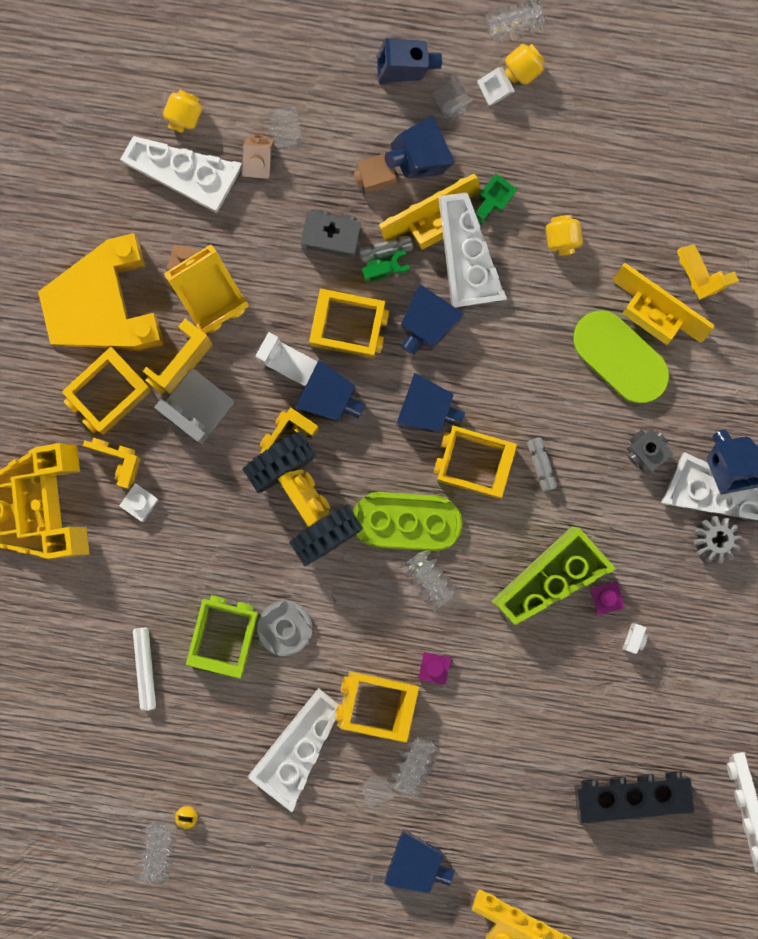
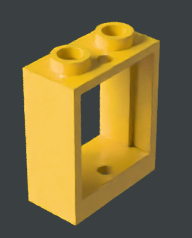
(320, 318)
(140, 392)
(503, 466)
(403, 714)

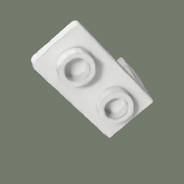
(285, 359)

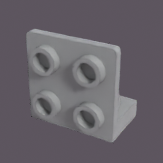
(196, 406)

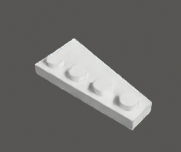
(188, 173)
(468, 259)
(696, 489)
(290, 759)
(746, 801)

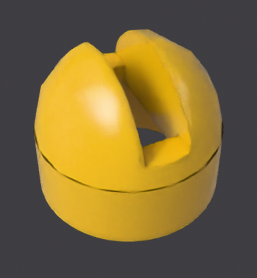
(186, 811)

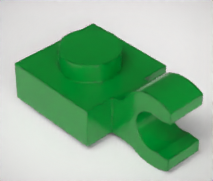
(495, 196)
(378, 270)

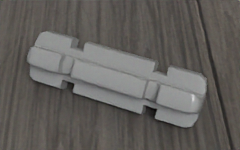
(386, 249)
(542, 464)

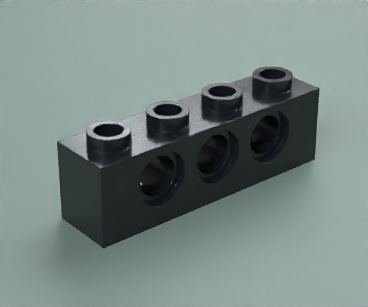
(677, 801)

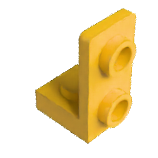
(701, 281)
(299, 422)
(125, 472)

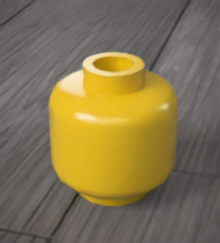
(524, 64)
(182, 111)
(564, 235)

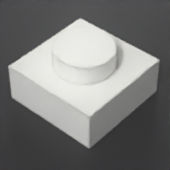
(495, 86)
(139, 502)
(635, 639)

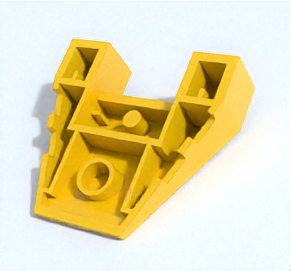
(88, 306)
(32, 507)

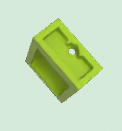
(216, 665)

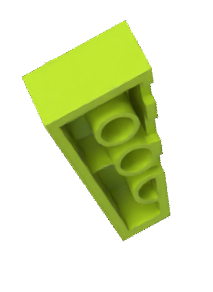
(556, 573)

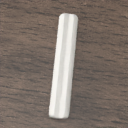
(144, 669)

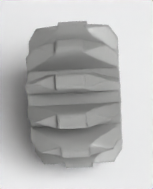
(724, 548)

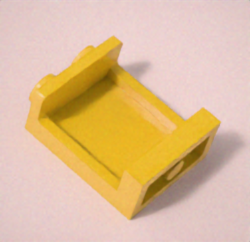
(207, 290)
(184, 360)

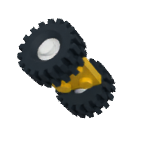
(283, 466)

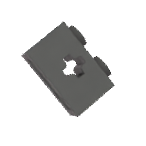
(343, 242)

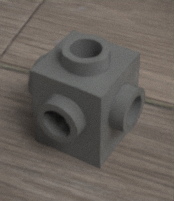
(658, 450)

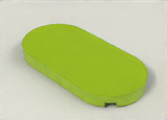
(620, 357)
(408, 521)

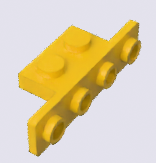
(424, 217)
(658, 310)
(511, 921)

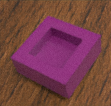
(607, 598)
(434, 668)

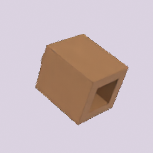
(374, 174)

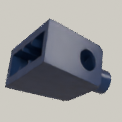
(405, 60)
(420, 151)
(428, 320)
(329, 395)
(428, 407)
(733, 463)
(416, 865)

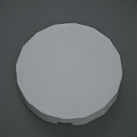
(284, 628)

